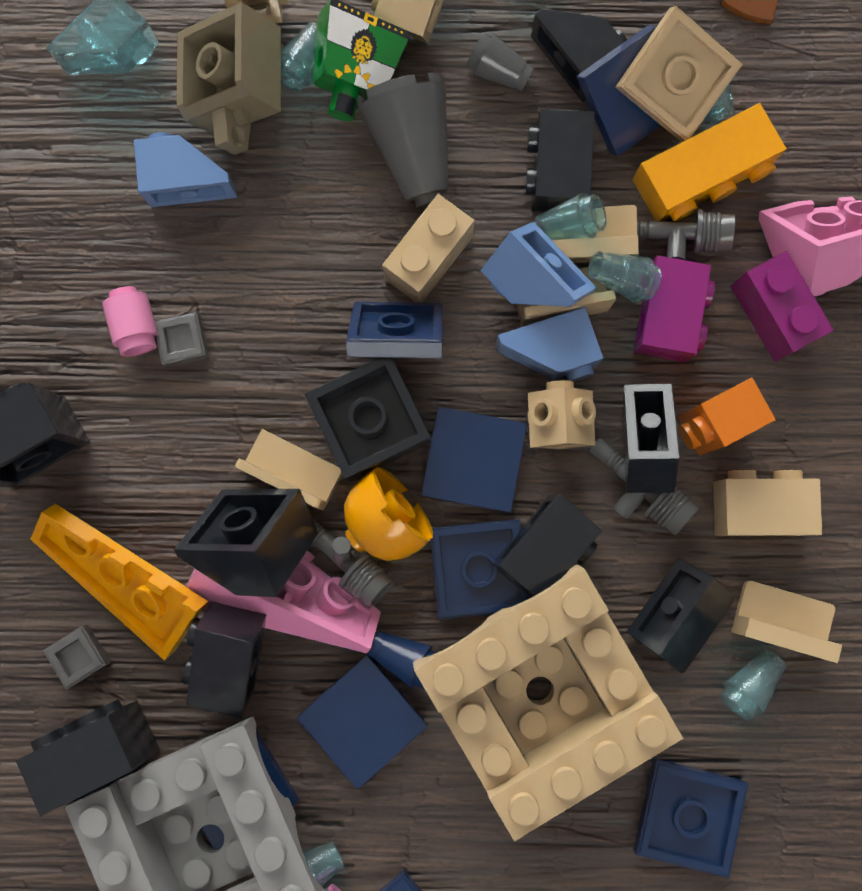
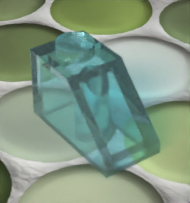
(104, 40)

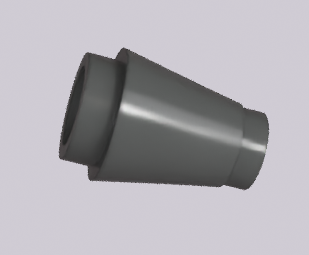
(499, 63)

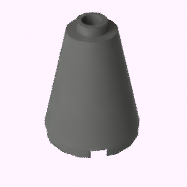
(411, 133)

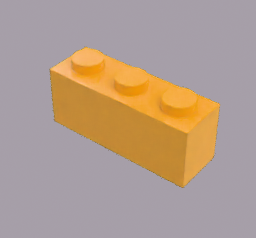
(709, 165)

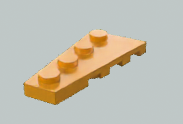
(128, 586)

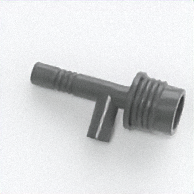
(709, 233)
(667, 509)
(362, 576)

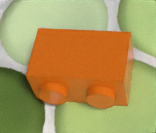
(725, 418)

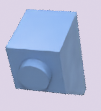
(178, 173)
(535, 271)
(555, 346)

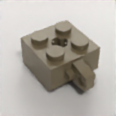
(229, 74)

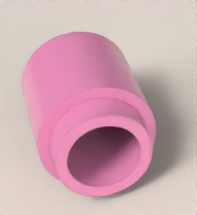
(130, 321)

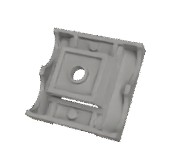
(149, 822)

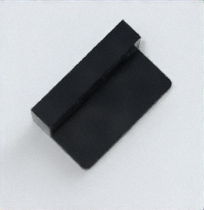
(681, 614)

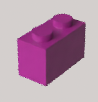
(781, 306)
(673, 317)

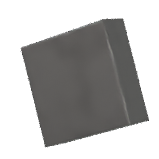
(181, 339)
(76, 656)

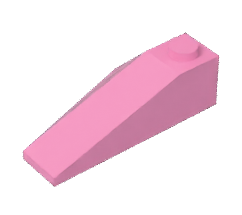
(819, 240)
(306, 607)

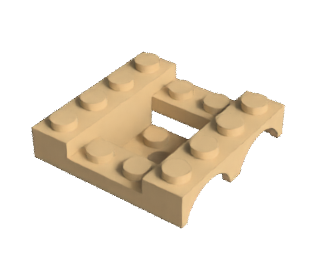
(568, 736)

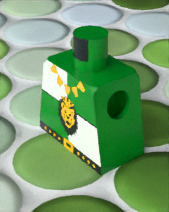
(353, 55)

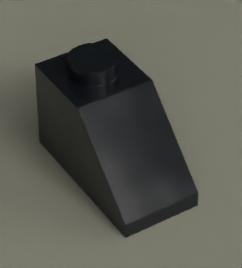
(574, 42)

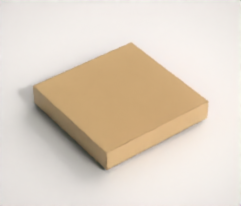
(678, 74)

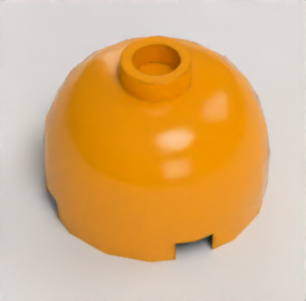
(383, 519)

